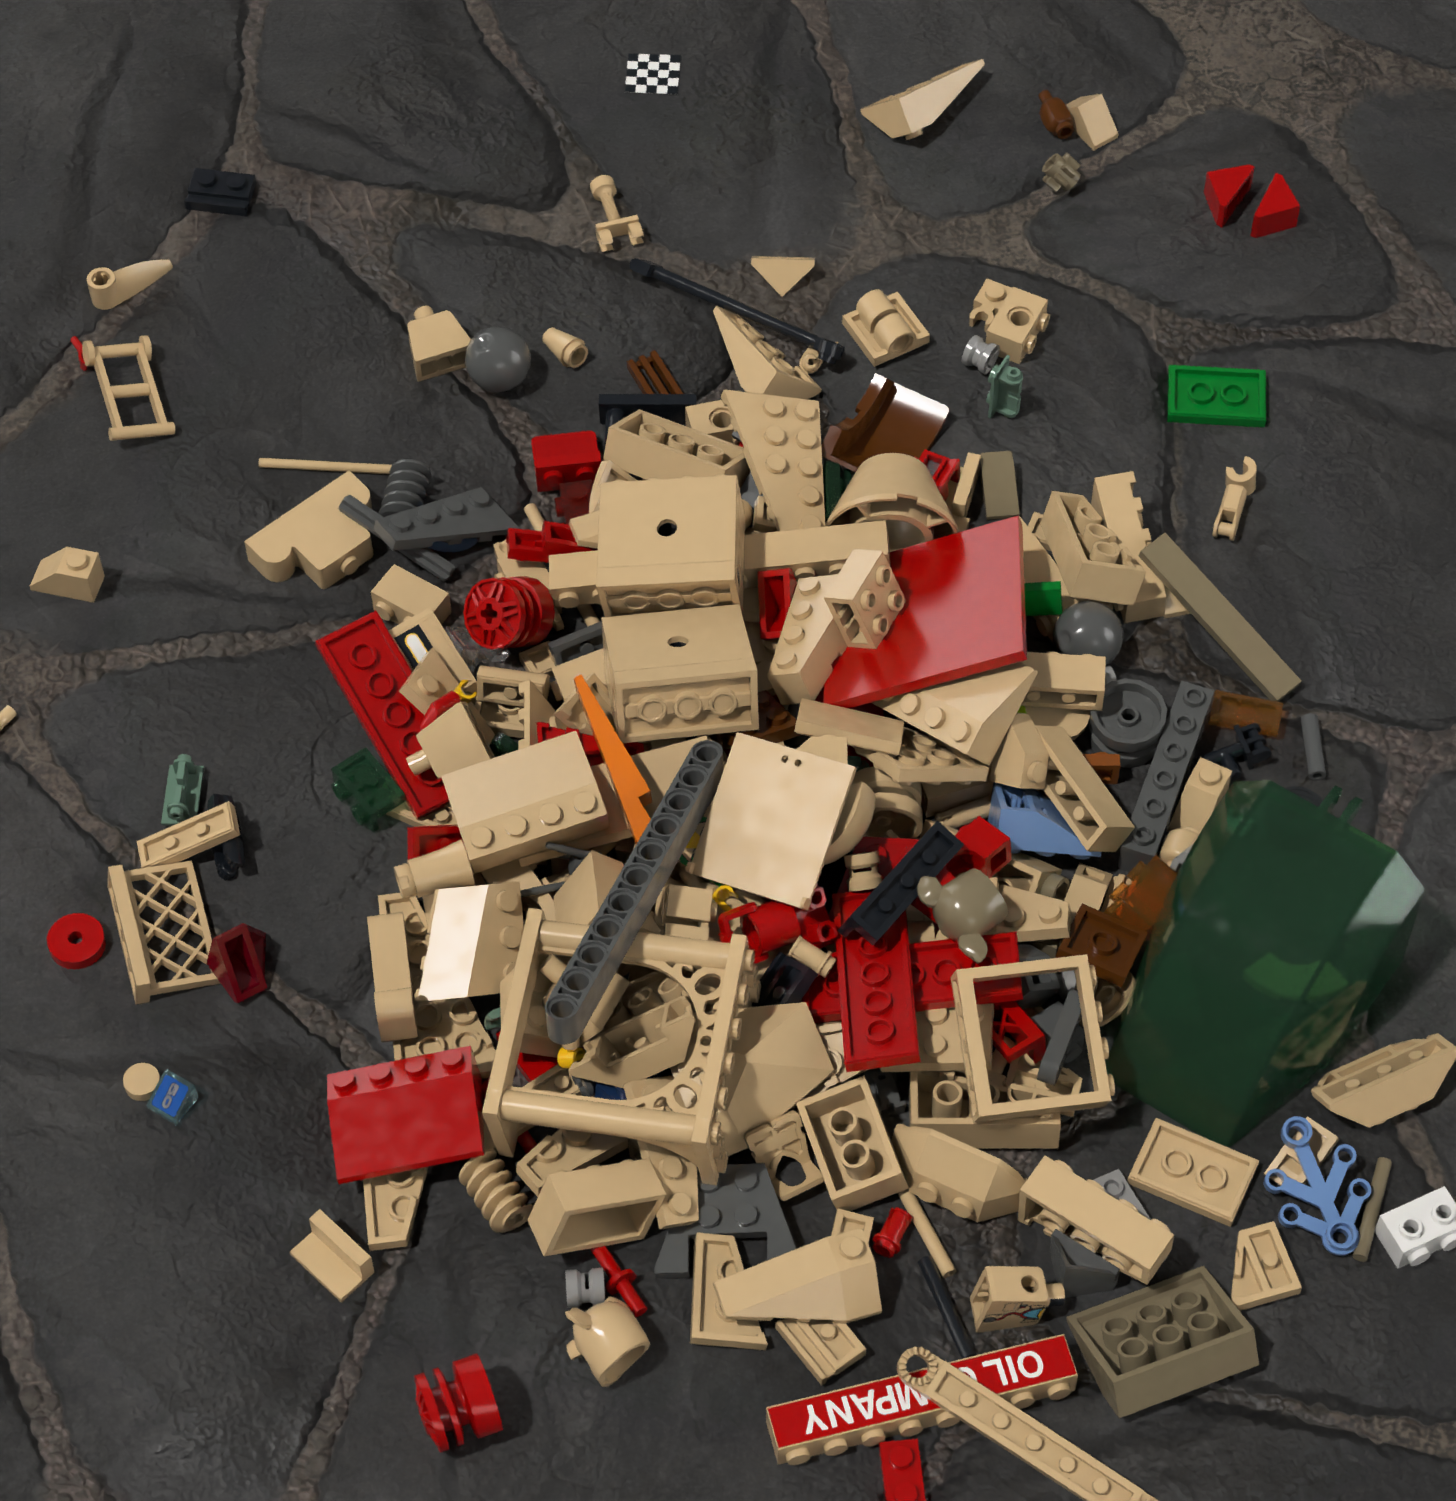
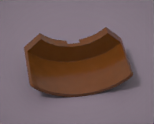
(887, 422)

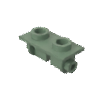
(1005, 389)
(182, 791)

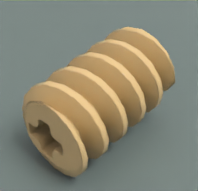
(495, 1192)

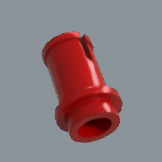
(888, 1240)

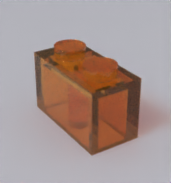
(1144, 895)

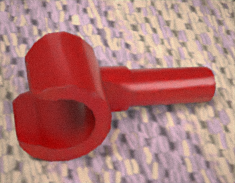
(78, 345)

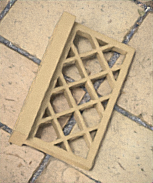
(134, 940)

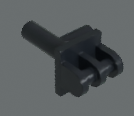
(1241, 747)

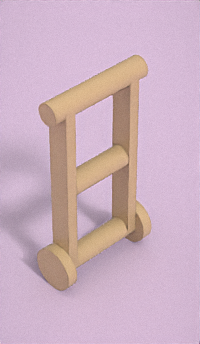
(143, 351)

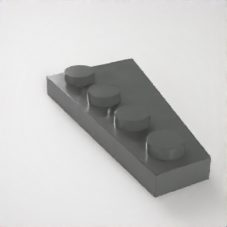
(446, 520)

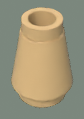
(567, 348)

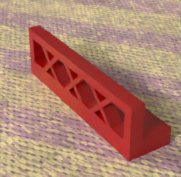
(1021, 1028)

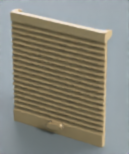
(772, 821)

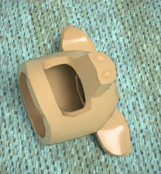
(607, 1339)

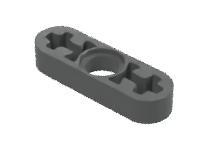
(1061, 1039)

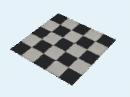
(652, 73)

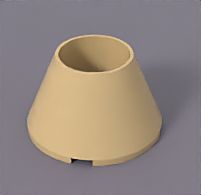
(897, 491)

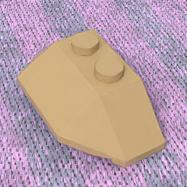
(1387, 1080)
(956, 1174)

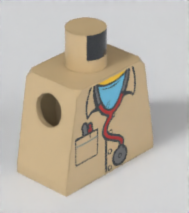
(1012, 1297)

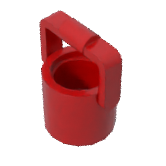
(766, 926)

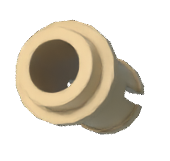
(812, 957)

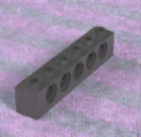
(1167, 774)

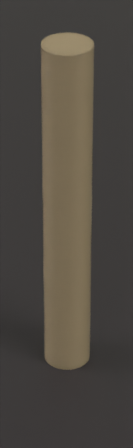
(1372, 1209)

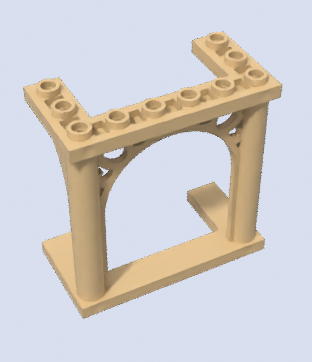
(685, 1131)

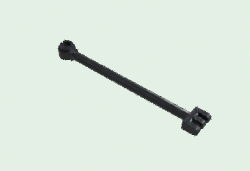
(828, 350)

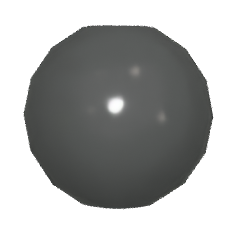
(497, 359)
(1088, 629)

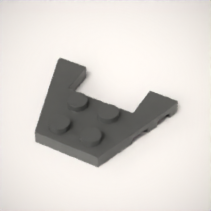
(738, 1206)

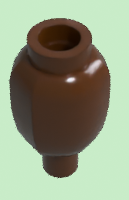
(1056, 115)

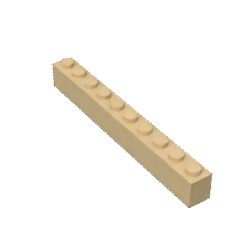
(805, 551)

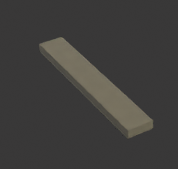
(1219, 618)

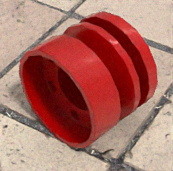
(509, 612)
(457, 1403)

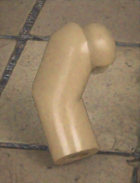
(809, 361)

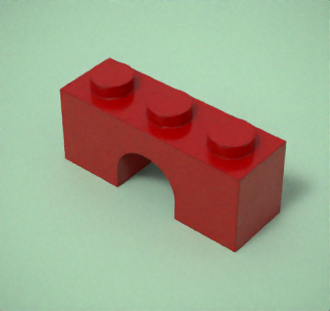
(983, 849)

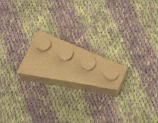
(943, 1104)

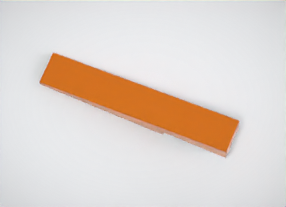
(625, 777)

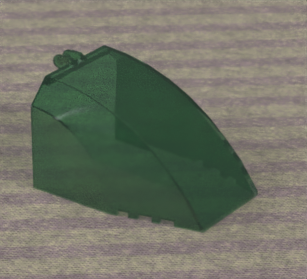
(1261, 959)

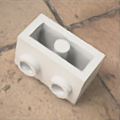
(1419, 1228)

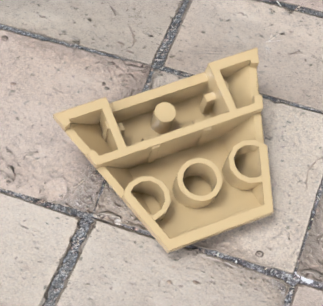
(642, 1035)

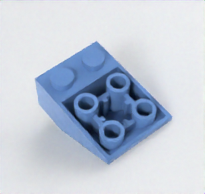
(1033, 823)

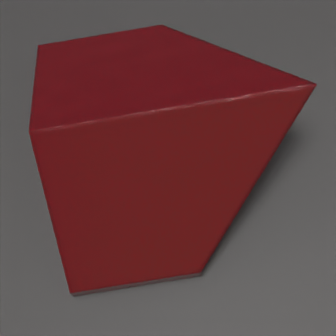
(239, 961)

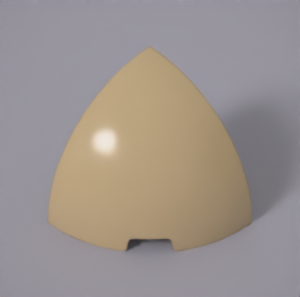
(853, 821)

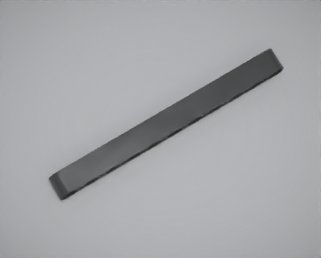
(633, 894)

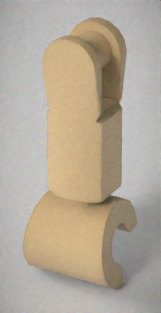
(1234, 498)

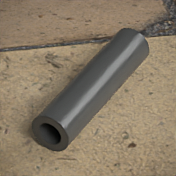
(1313, 747)

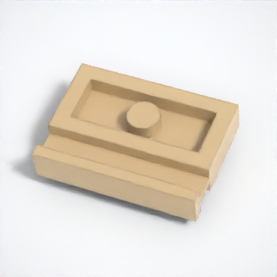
(822, 1345)

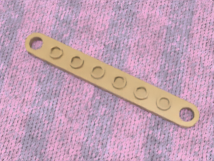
(1017, 1431)

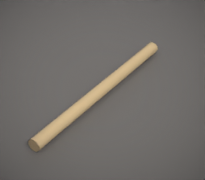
(324, 466)

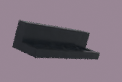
(900, 885)

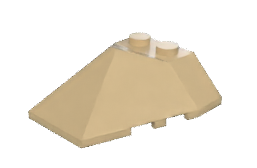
(774, 1067)

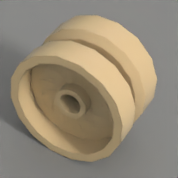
(895, 805)

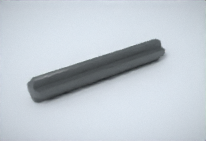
(422, 556)

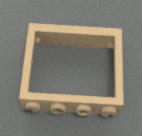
(973, 1050)

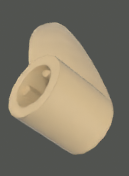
(113, 288)

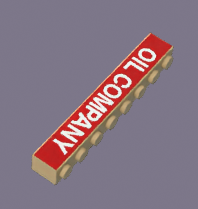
(891, 1408)

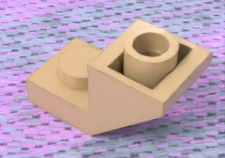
(1087, 887)

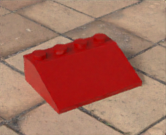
(406, 1114)

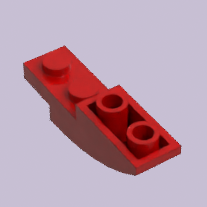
(538, 545)

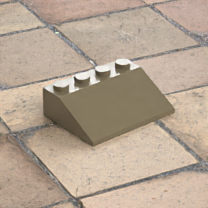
(1164, 1341)

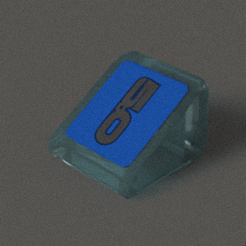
(172, 1097)

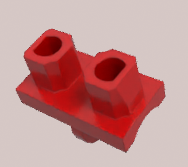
(815, 922)

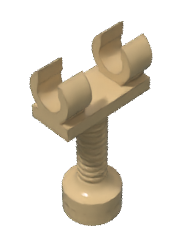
(603, 190)

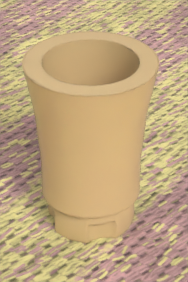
(436, 870)

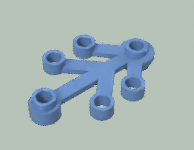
(1320, 1193)

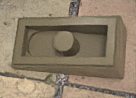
(999, 485)

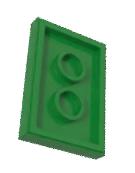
(1216, 396)

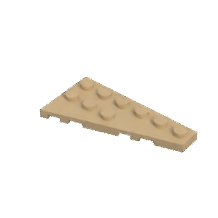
(783, 454)

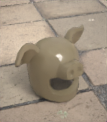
(965, 909)

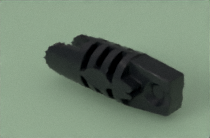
(230, 853)

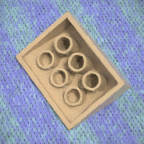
(967, 711)
(525, 800)

